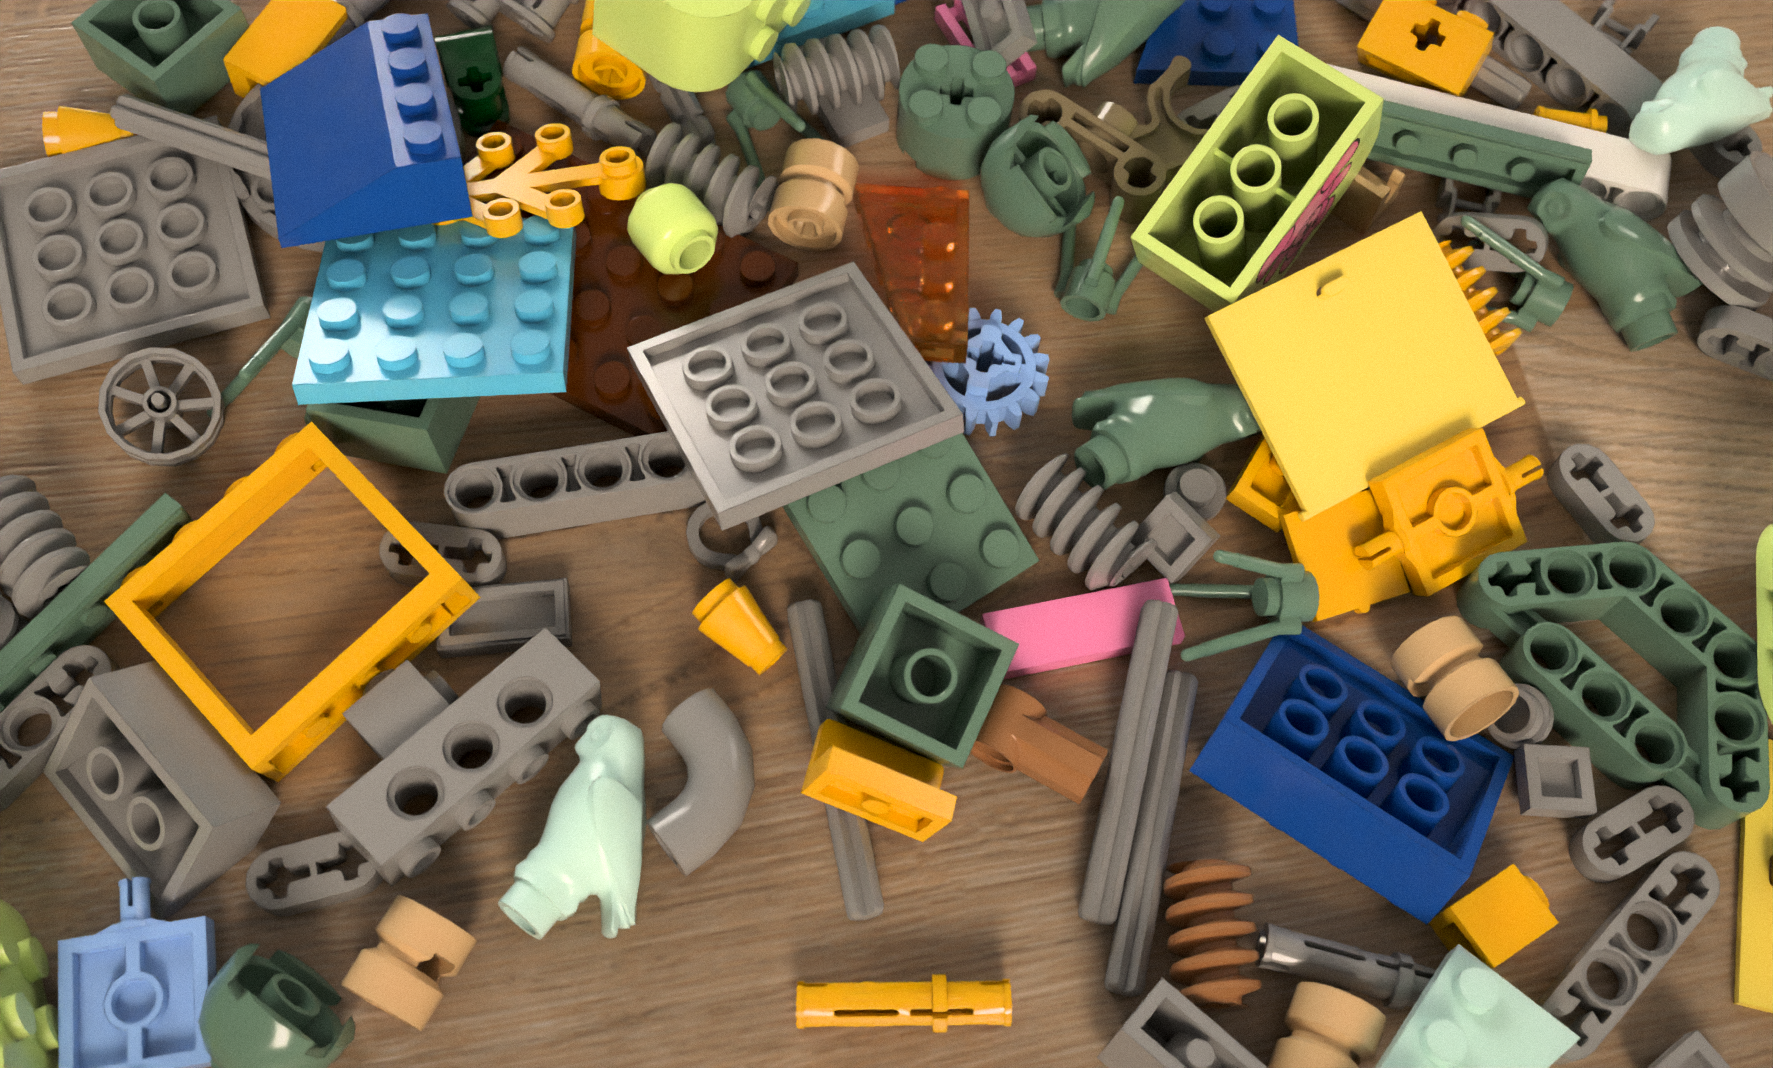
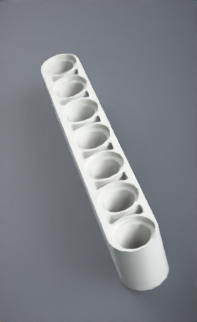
(1617, 170)

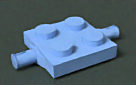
(135, 989)

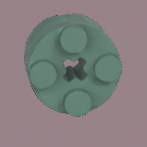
(953, 108)

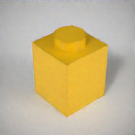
(1496, 917)

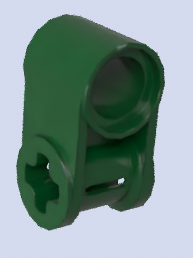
(474, 77)

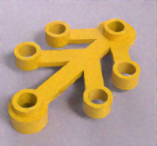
(524, 184)

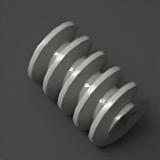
(837, 68)
(730, 198)
(1080, 526)
(35, 549)

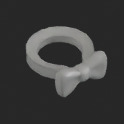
(735, 566)

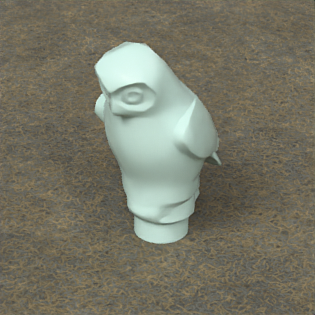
(1702, 99)
(589, 837)

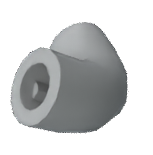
(716, 785)

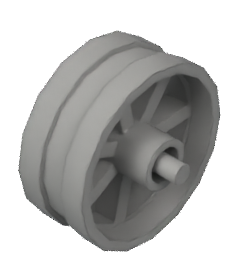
(161, 406)

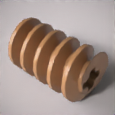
(1210, 933)

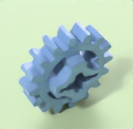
(1011, 379)

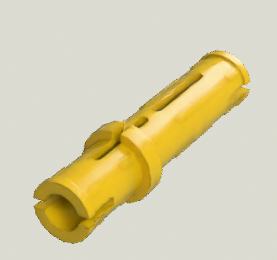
(904, 1003)

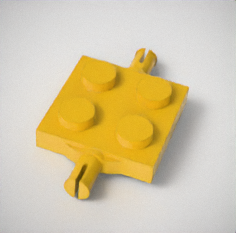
(1447, 511)

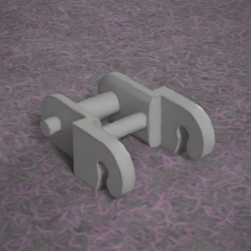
(1633, 38)
(1447, 200)

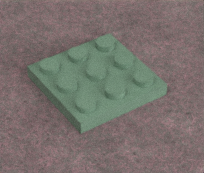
(914, 523)

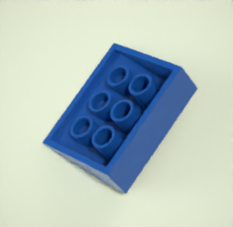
(364, 137)
(1356, 772)

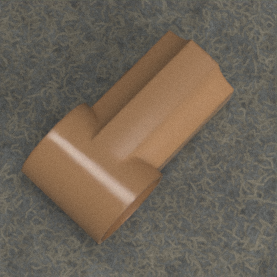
(1026, 740)

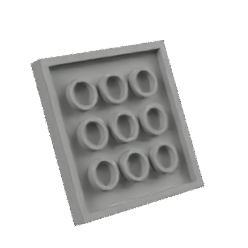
(120, 255)
(793, 394)

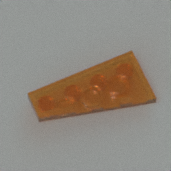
(921, 262)

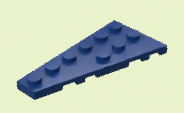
(1218, 38)

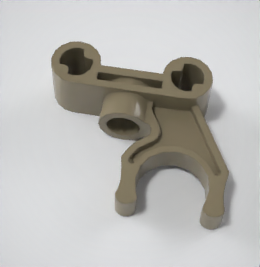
(1119, 147)

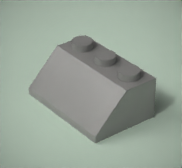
(158, 784)

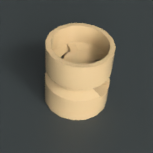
(813, 194)
(1459, 686)
(409, 962)
(1328, 1030)

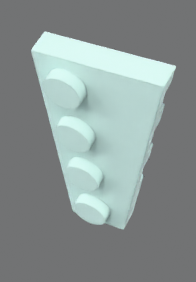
(1475, 1021)

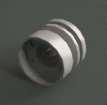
(1732, 238)

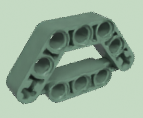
(1713, 772)

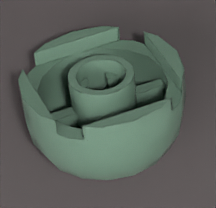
(1036, 179)
(271, 1014)

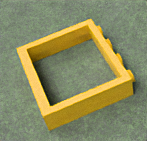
(204, 542)

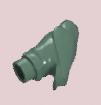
(1095, 32)
(1616, 259)
(1156, 426)

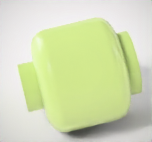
(673, 229)

